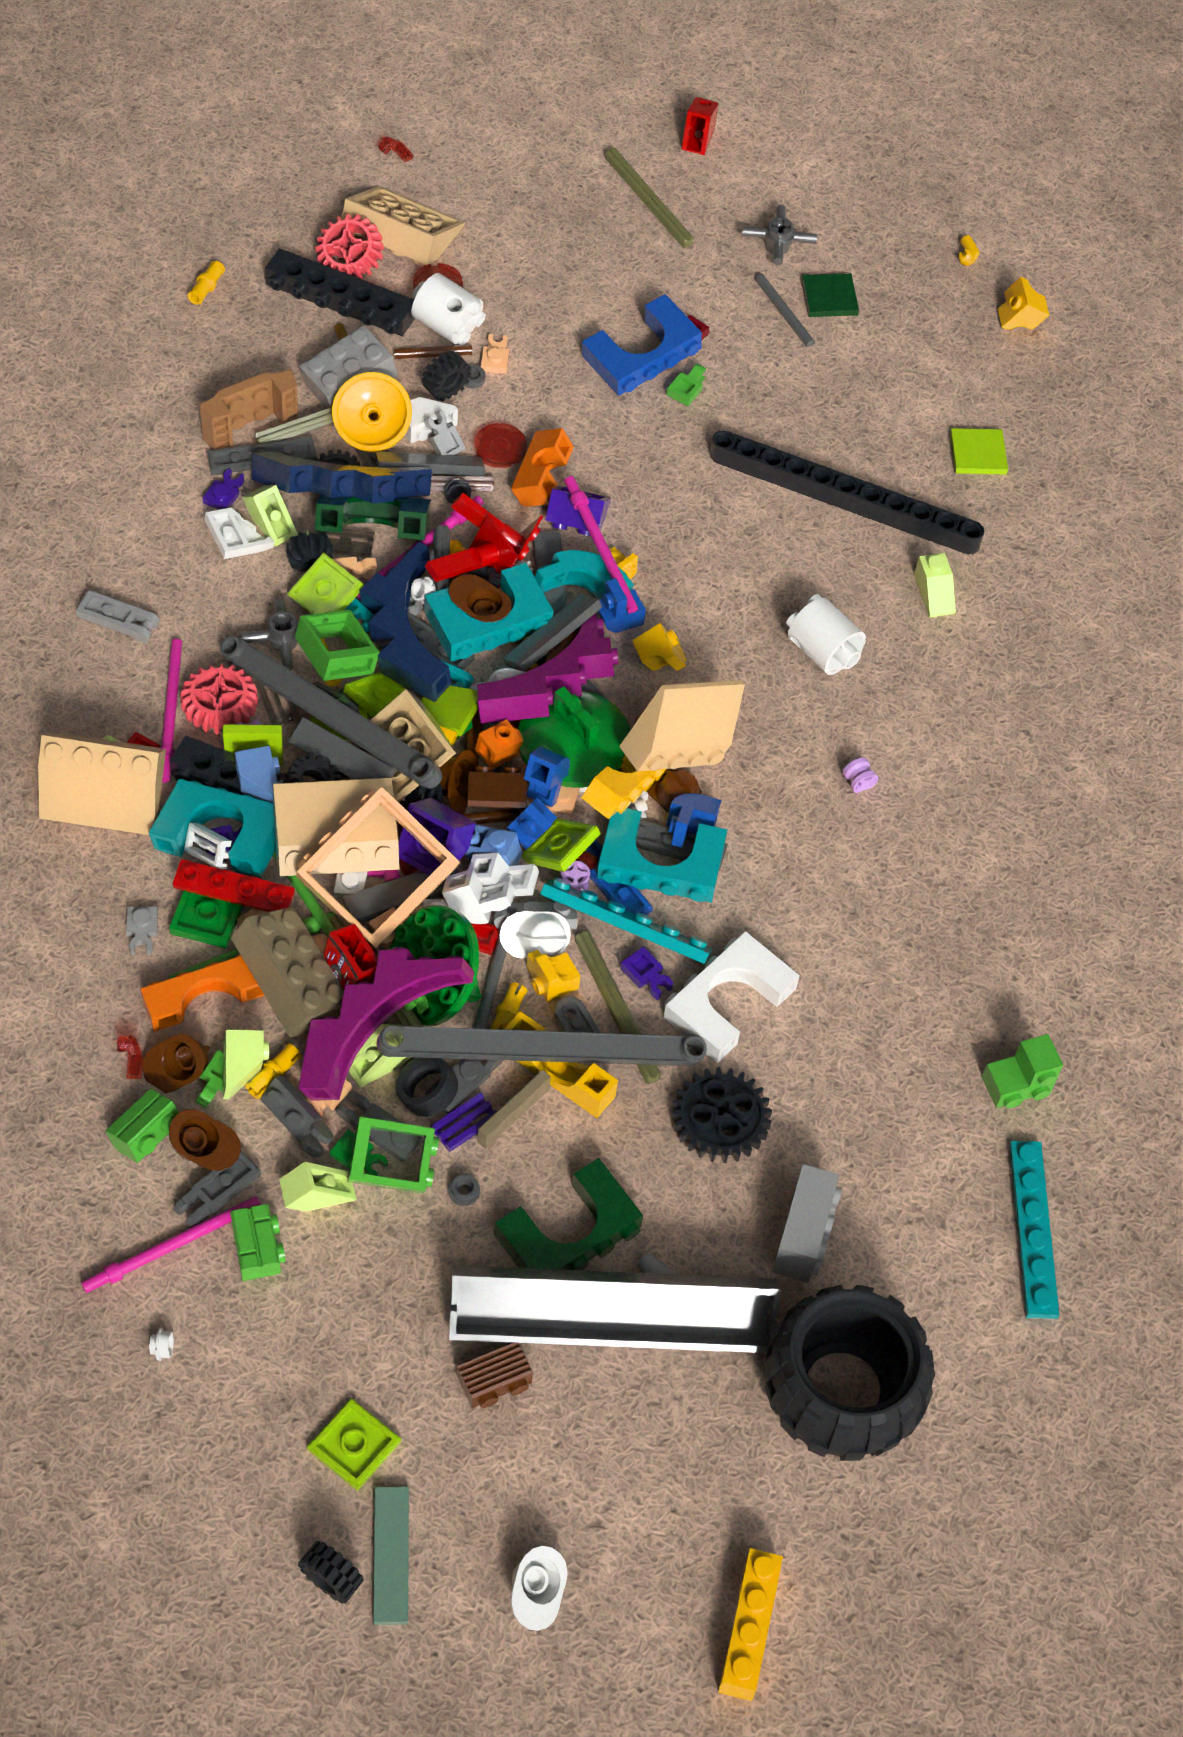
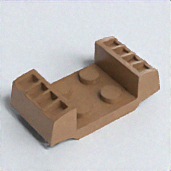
(248, 402)

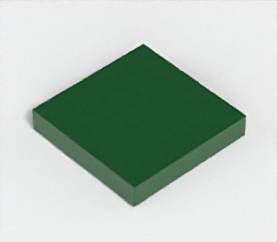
(830, 295)

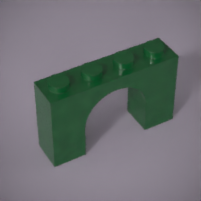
(406, 514)
(614, 1218)

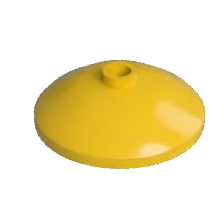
(370, 394)

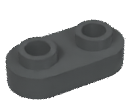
(580, 1023)

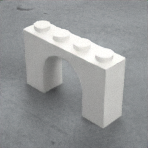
(741, 961)

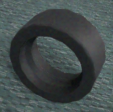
(435, 1101)

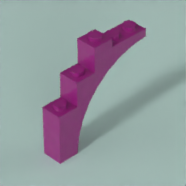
(533, 691)
(365, 1006)

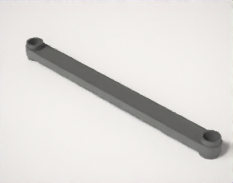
(332, 712)
(541, 1046)

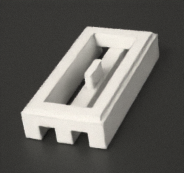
(212, 836)

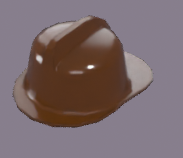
(479, 598)
(455, 779)
(671, 785)
(175, 1062)
(204, 1140)

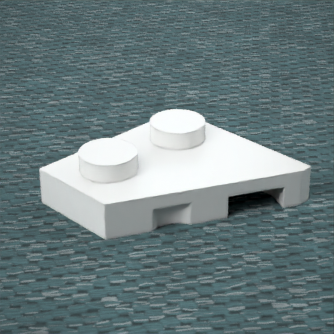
(234, 534)

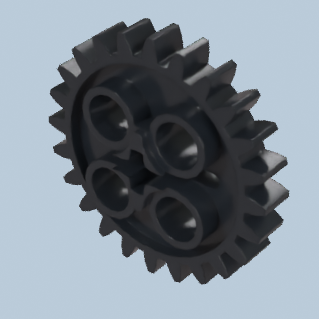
(710, 1135)

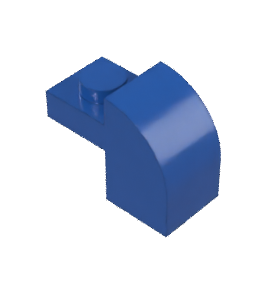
(614, 608)
(546, 773)
(688, 812)
(532, 823)

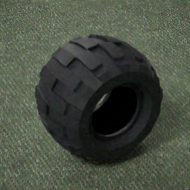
(870, 1329)

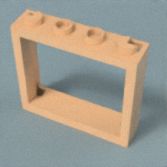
(349, 824)

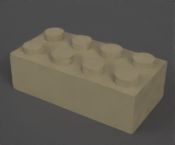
(289, 969)

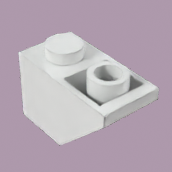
(425, 408)

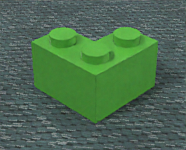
(1025, 1075)

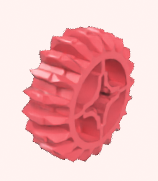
(367, 250)
(203, 691)

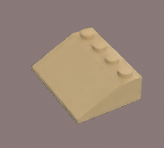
(404, 224)
(415, 726)
(685, 726)
(99, 782)
(312, 809)

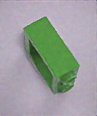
(338, 664)
(359, 1153)

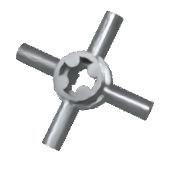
(779, 235)
(279, 633)

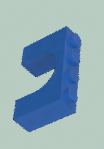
(627, 370)

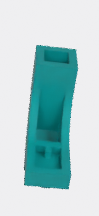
(578, 569)

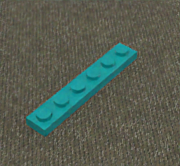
(638, 924)
(1034, 1230)

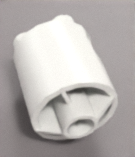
(447, 308)
(826, 635)

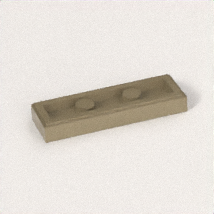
(513, 1109)

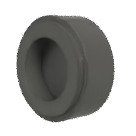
(477, 378)

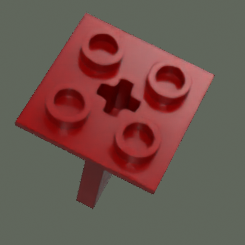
(477, 514)
(487, 549)

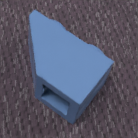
(257, 772)
(495, 840)

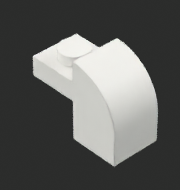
(493, 870)
(475, 902)

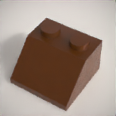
(497, 789)

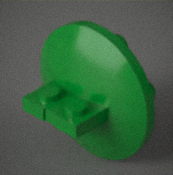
(581, 729)
(436, 934)

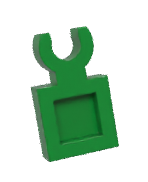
(343, 1151)

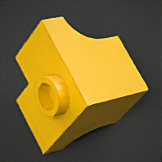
(1022, 306)
(660, 648)
(552, 975)

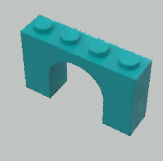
(466, 636)
(199, 804)
(691, 878)

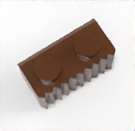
(494, 1375)

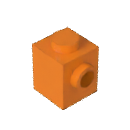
(499, 744)

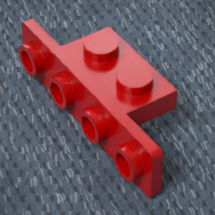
(232, 887)

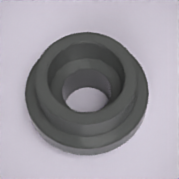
(464, 1181)

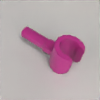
(388, 875)

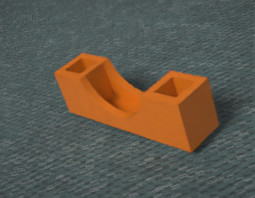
(168, 999)

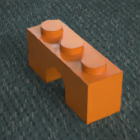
(545, 452)

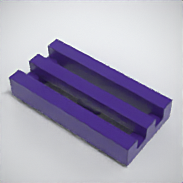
(485, 1107)

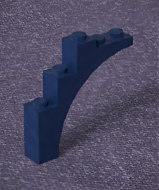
(338, 480)
(402, 654)

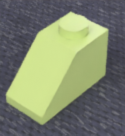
(270, 513)
(936, 584)
(242, 1058)
(371, 1064)
(316, 1187)

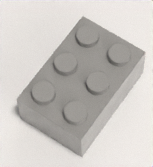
(343, 360)
(808, 1224)

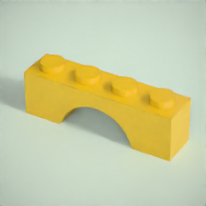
(615, 790)
(583, 1084)
(750, 1624)

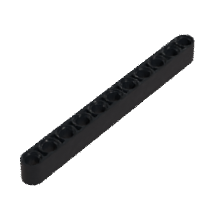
(847, 492)

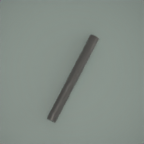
(784, 310)
(490, 986)

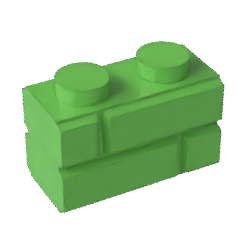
(142, 1126)
(256, 1242)

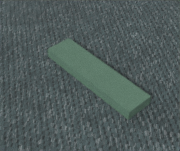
(391, 1555)

